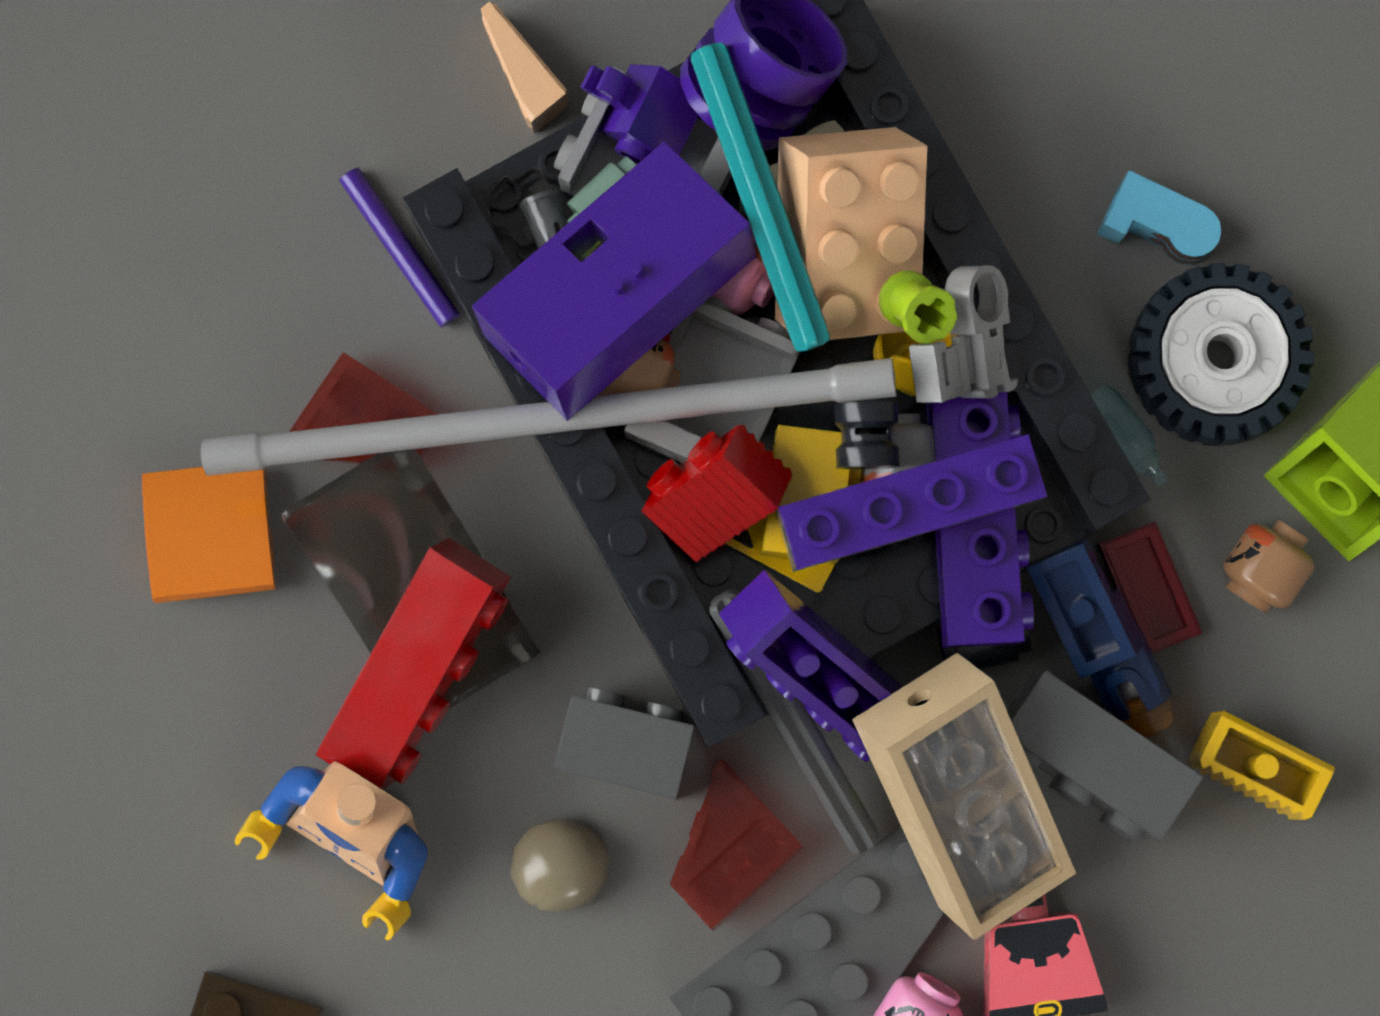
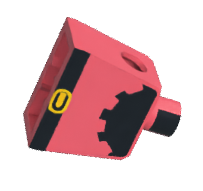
(1040, 966)

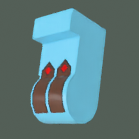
(1162, 217)

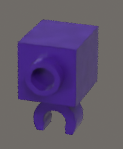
(643, 108)

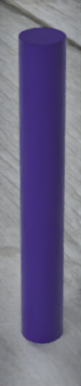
(399, 247)

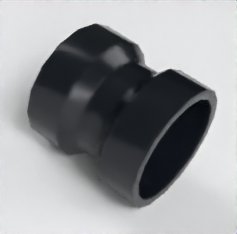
(866, 435)

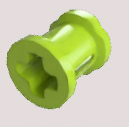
(917, 306)

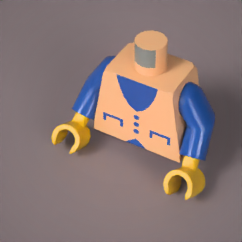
(353, 824)

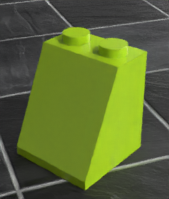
(1336, 470)

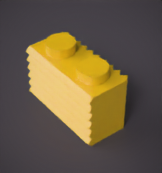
(1260, 766)

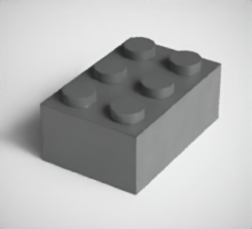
(1100, 760)

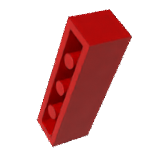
(415, 664)

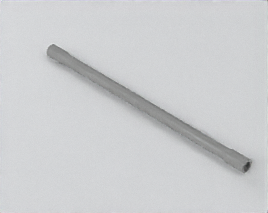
(839, 383)

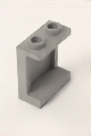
(717, 348)

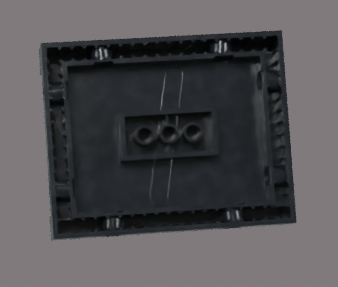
(868, 595)

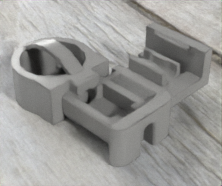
(977, 348)

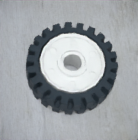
(1258, 326)

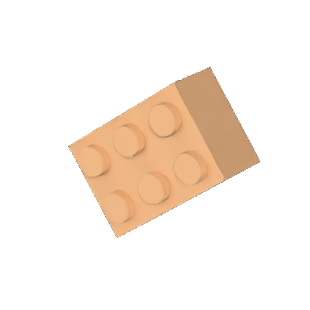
(855, 219)

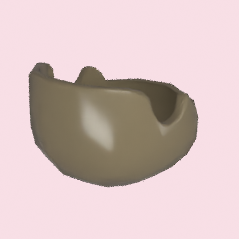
(559, 865)

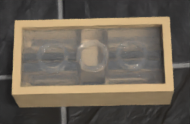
(965, 795)

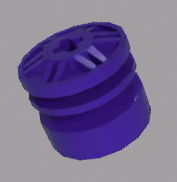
(783, 59)

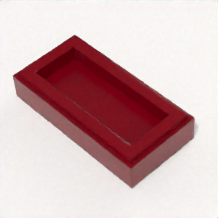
(1150, 586)

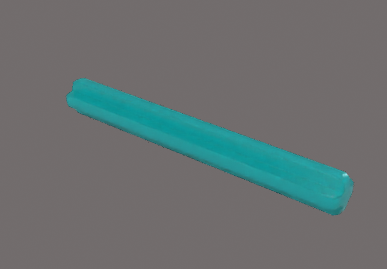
(760, 197)

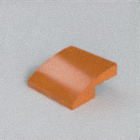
(207, 534)

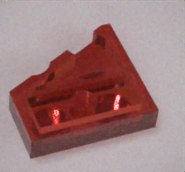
(357, 396)
(730, 849)

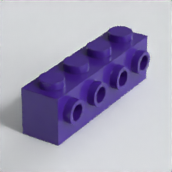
(981, 556)
(805, 657)

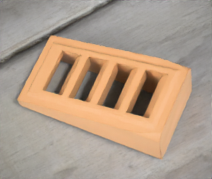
(532, 82)

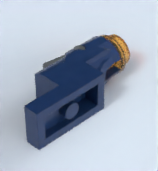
(1103, 637)

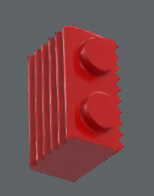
(716, 491)

